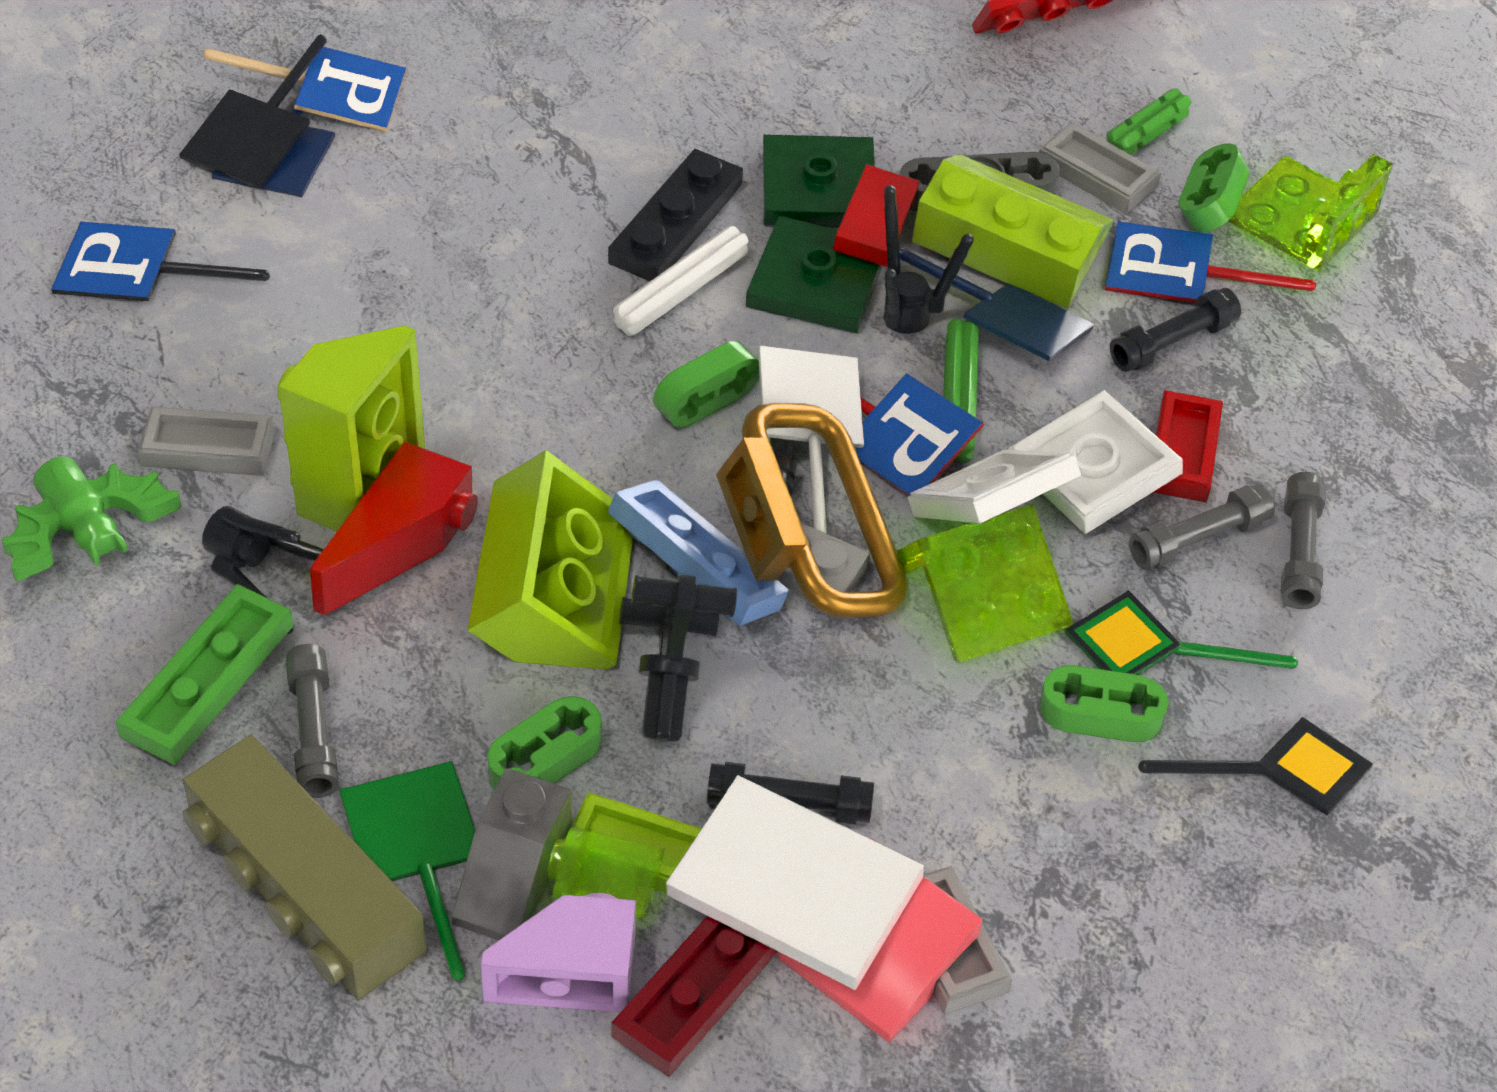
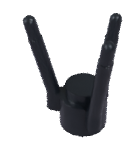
(908, 295)
(245, 541)

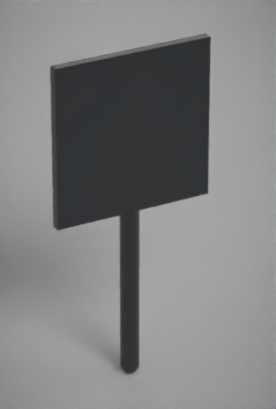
(248, 136)

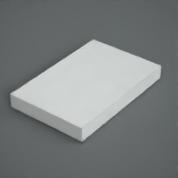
(795, 881)

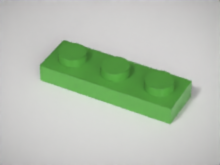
(205, 674)

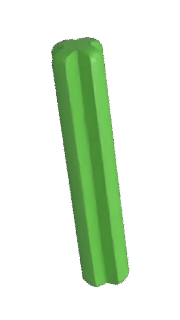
(961, 372)

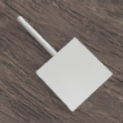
(819, 381)

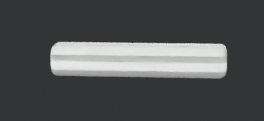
(680, 280)

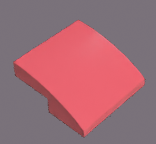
(905, 970)

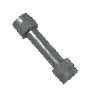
(1244, 508)
(1301, 575)
(308, 679)

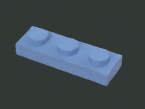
(694, 547)

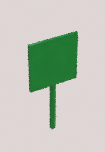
(415, 827)

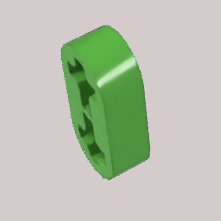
(1214, 187)
(707, 384)
(1103, 703)
(540, 741)

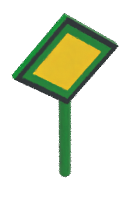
(1131, 639)

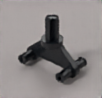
(675, 611)

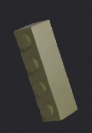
(303, 867)

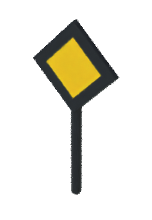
(1302, 761)

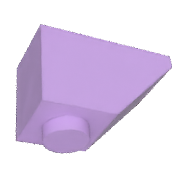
(566, 956)

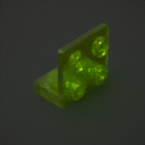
(1310, 212)
(991, 582)

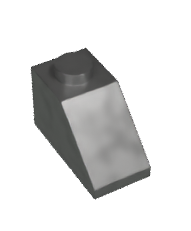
(511, 854)

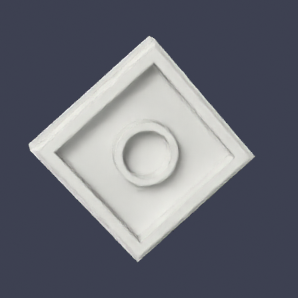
(1115, 457)
(993, 485)

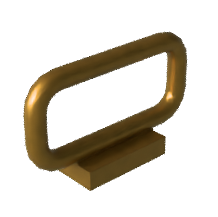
(772, 527)

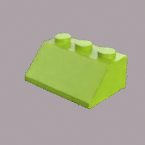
(1016, 228)
(347, 417)
(551, 569)

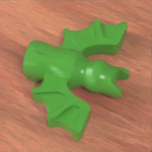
(79, 508)

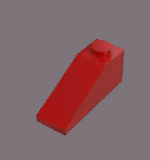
(395, 526)

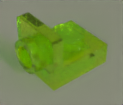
(605, 864)

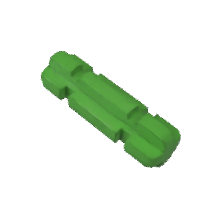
(1150, 121)

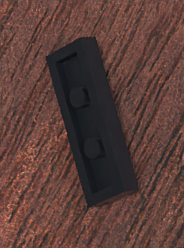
(675, 215)

